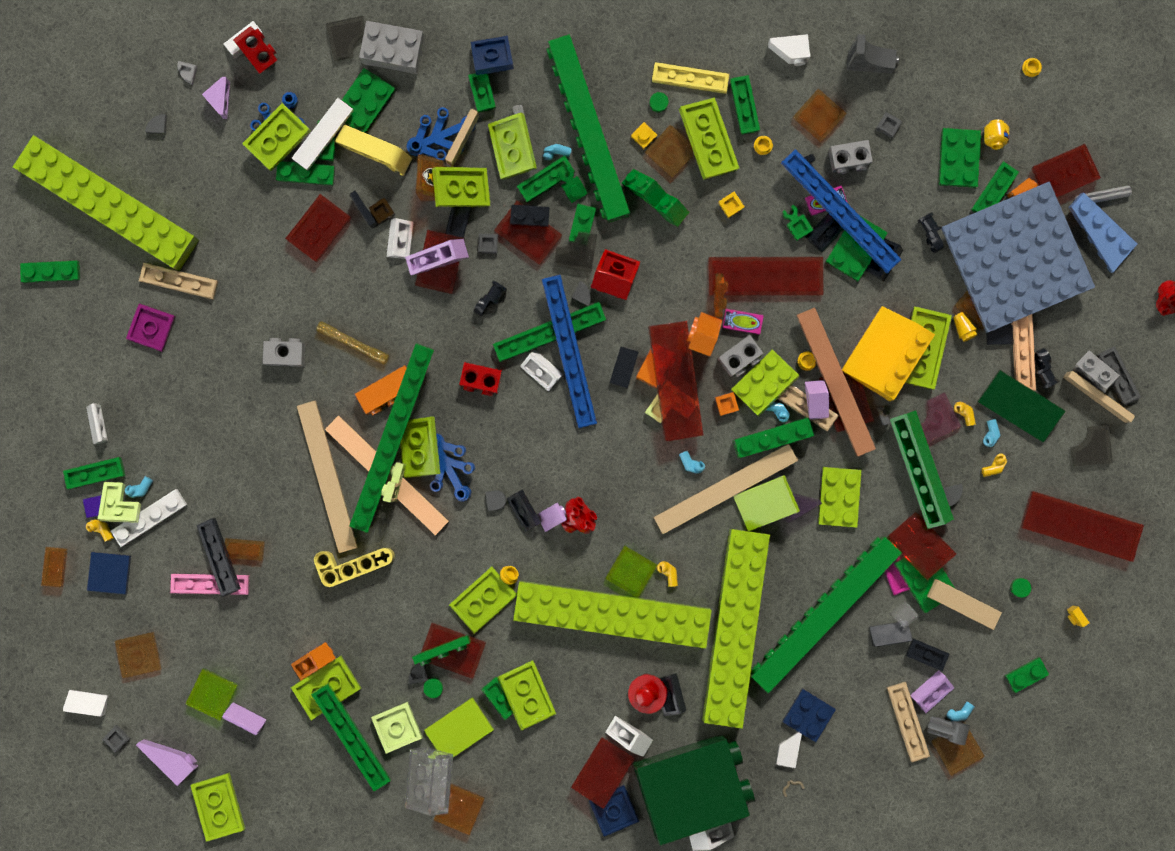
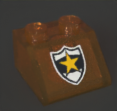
(424, 181)

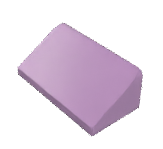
(932, 691)
(244, 719)

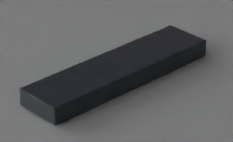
(218, 557)

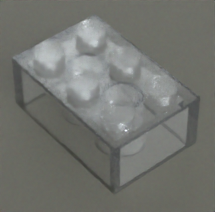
(429, 781)

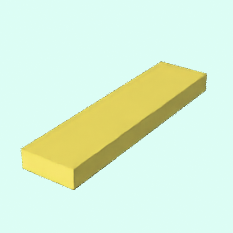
(690, 78)

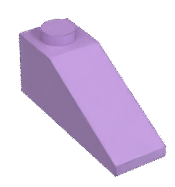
(437, 256)
(172, 762)

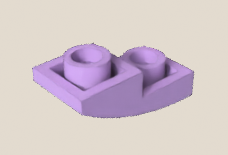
(552, 516)

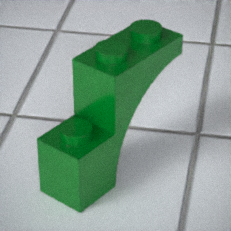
(651, 192)

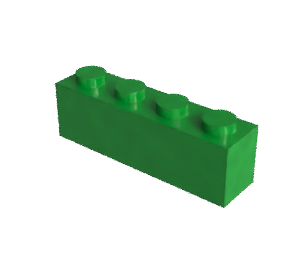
(773, 438)

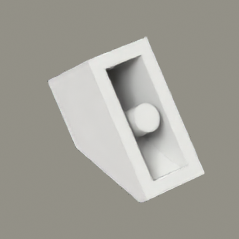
(791, 48)
(629, 736)
(711, 838)

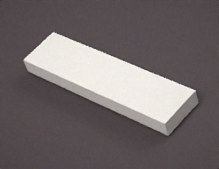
(322, 134)

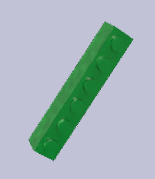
(921, 469)

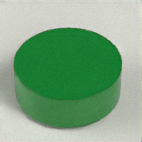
(659, 102)
(1020, 587)
(433, 688)

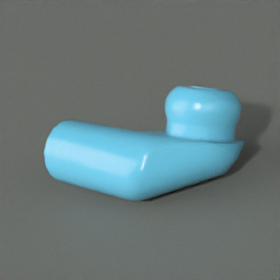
(556, 149)
(691, 465)
(961, 715)

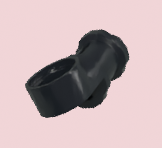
(931, 228)
(492, 296)
(1045, 373)

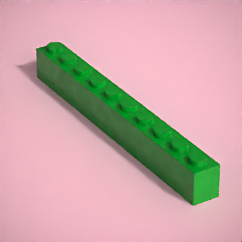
(589, 130)
(391, 437)
(825, 613)

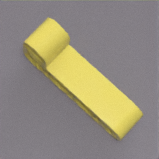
(374, 149)
(356, 564)

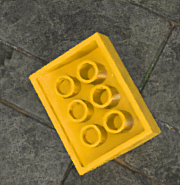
(887, 353)

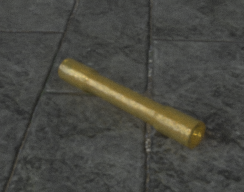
(333, 333)

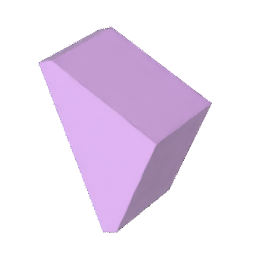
(218, 96)
(817, 399)

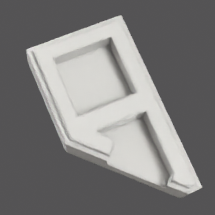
(788, 751)

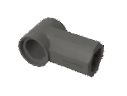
(953, 731)

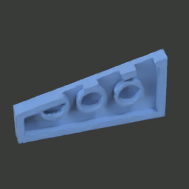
(1108, 238)

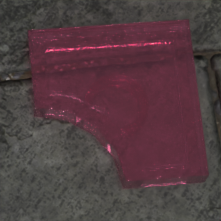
(940, 418)

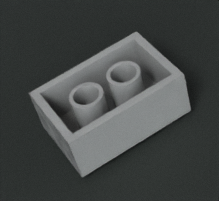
(392, 47)

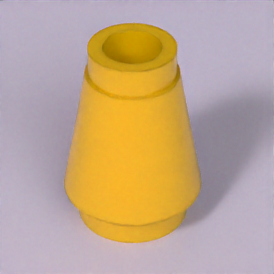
(964, 327)

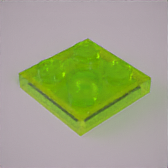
(631, 571)
(211, 694)

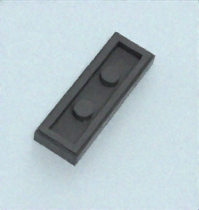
(1124, 385)

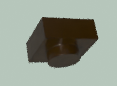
(381, 211)

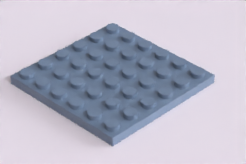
(1017, 257)

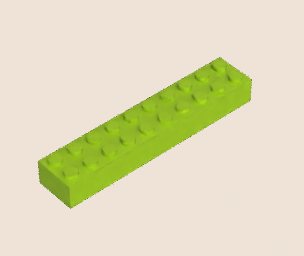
(106, 203)
(612, 614)
(736, 628)

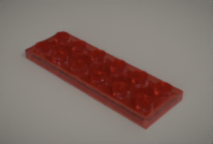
(768, 275)
(675, 381)
(1082, 526)

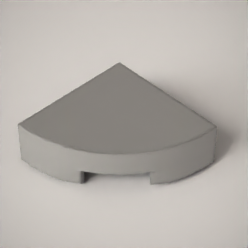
(187, 71)

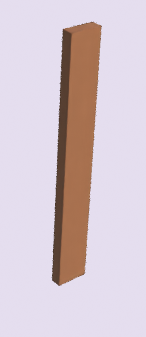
(836, 382)

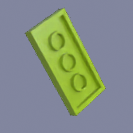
(708, 138)
(927, 368)

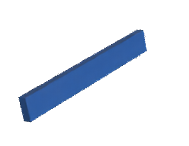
(841, 211)
(569, 351)

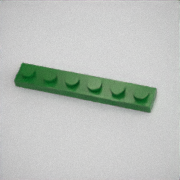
(545, 333)
(351, 736)

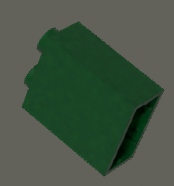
(693, 788)

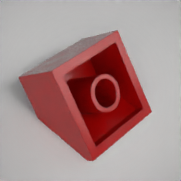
(615, 274)

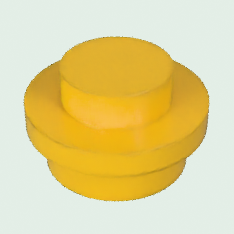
(1031, 67)
(763, 145)
(806, 361)
(509, 575)

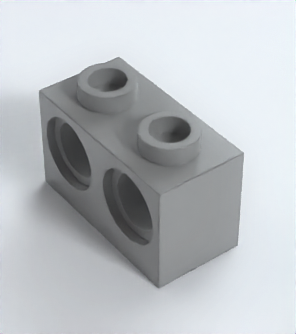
(849, 152)
(737, 353)
(1096, 372)

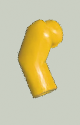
(966, 411)
(996, 467)
(100, 527)
(669, 571)

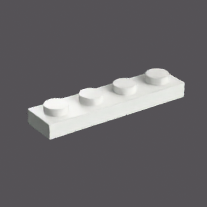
(149, 518)

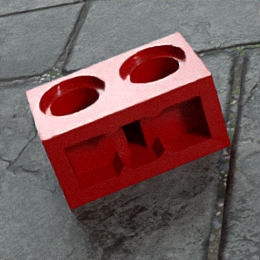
(253, 51)
(482, 374)

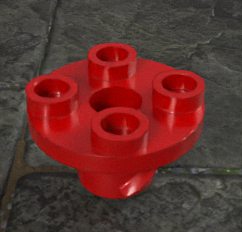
(1166, 300)
(579, 517)
(647, 693)

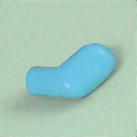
(780, 411)
(993, 433)
(139, 490)

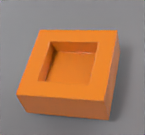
(726, 404)

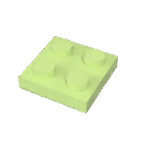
(396, 727)

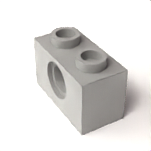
(272, 355)

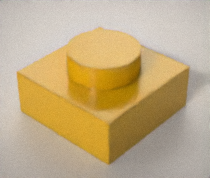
(643, 135)
(731, 204)
(1077, 617)

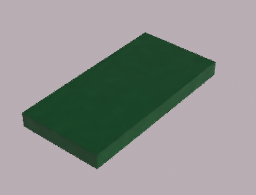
(1021, 405)

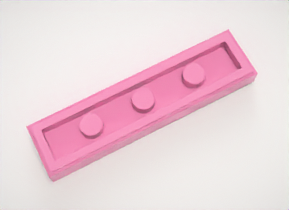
(203, 584)

